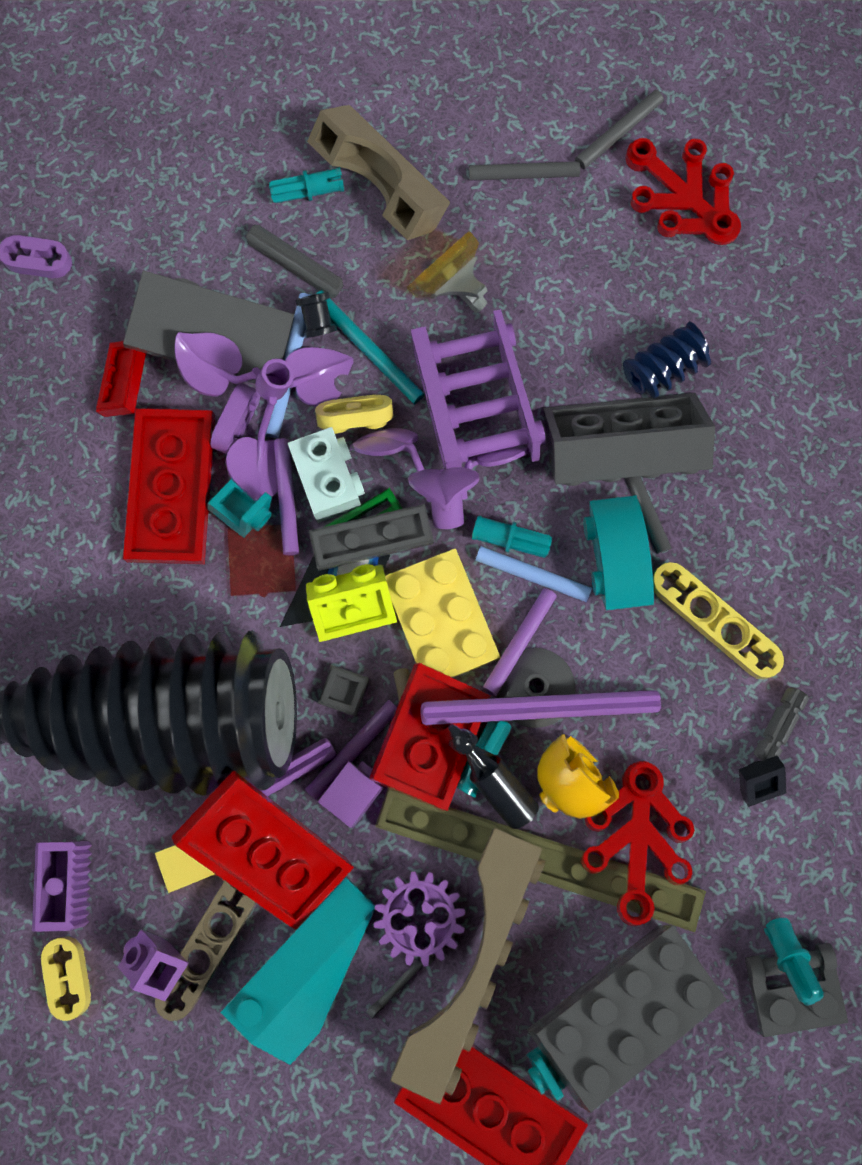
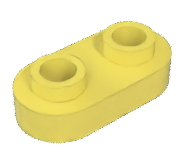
(354, 412)

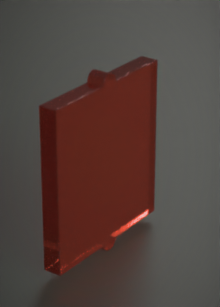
(259, 563)

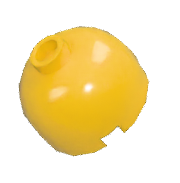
(573, 781)

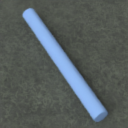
(294, 342)

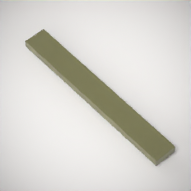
(469, 834)

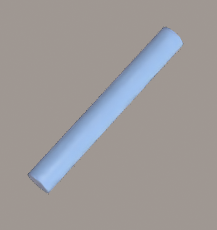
(533, 574)

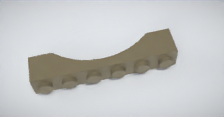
(433, 1048)

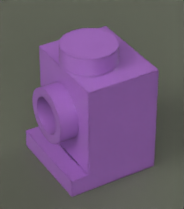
(142, 957)

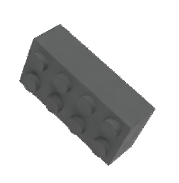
(626, 1016)

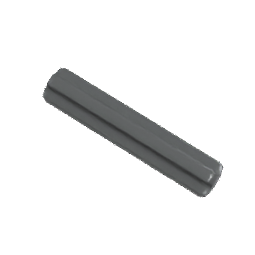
(294, 261)

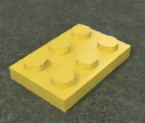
(441, 615)

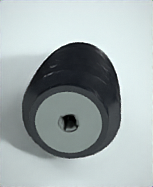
(160, 715)

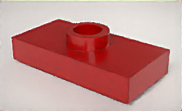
(120, 381)

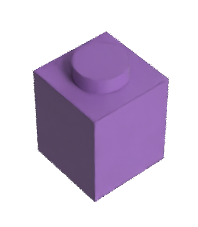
(351, 793)

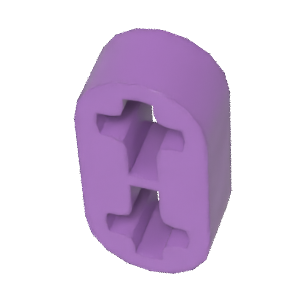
(33, 263)
(235, 417)

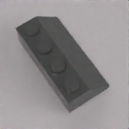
(629, 439)

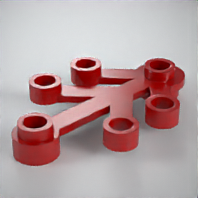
(686, 194)
(641, 835)

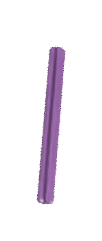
(540, 707)

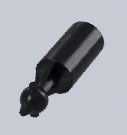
(495, 780)

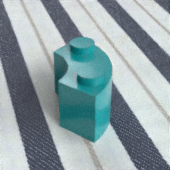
(620, 552)

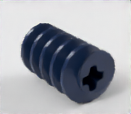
(667, 360)

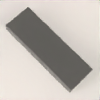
(371, 537)

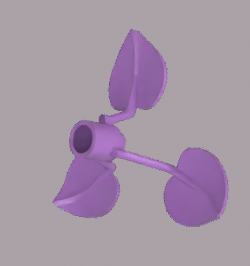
(213, 360)
(441, 487)

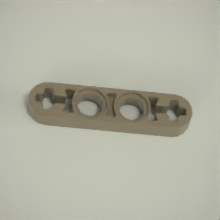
(214, 945)

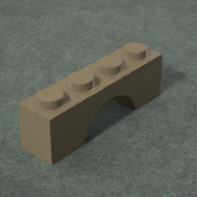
(352, 143)

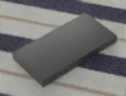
(173, 306)

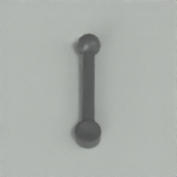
(396, 987)

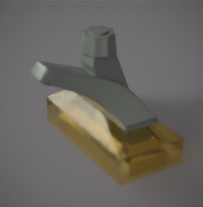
(453, 275)

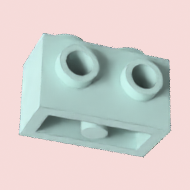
(324, 474)

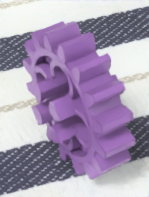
(404, 938)

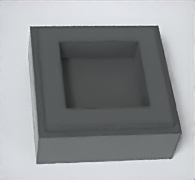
(343, 691)

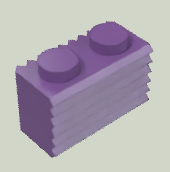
(61, 886)

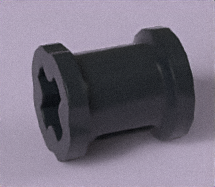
(316, 315)

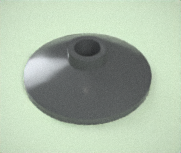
(541, 665)

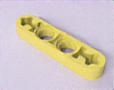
(720, 615)

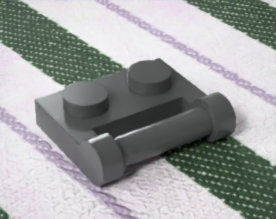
(779, 1008)

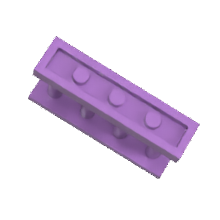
(447, 418)

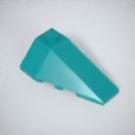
(296, 987)

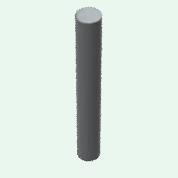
(619, 129)
(524, 171)
(650, 516)

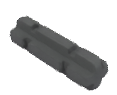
(781, 724)

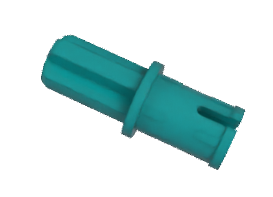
(306, 185)
(511, 537)
(490, 740)
(794, 961)

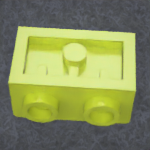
(350, 602)

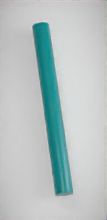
(374, 353)

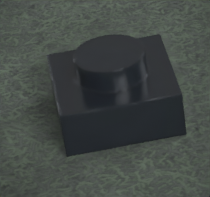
(762, 780)

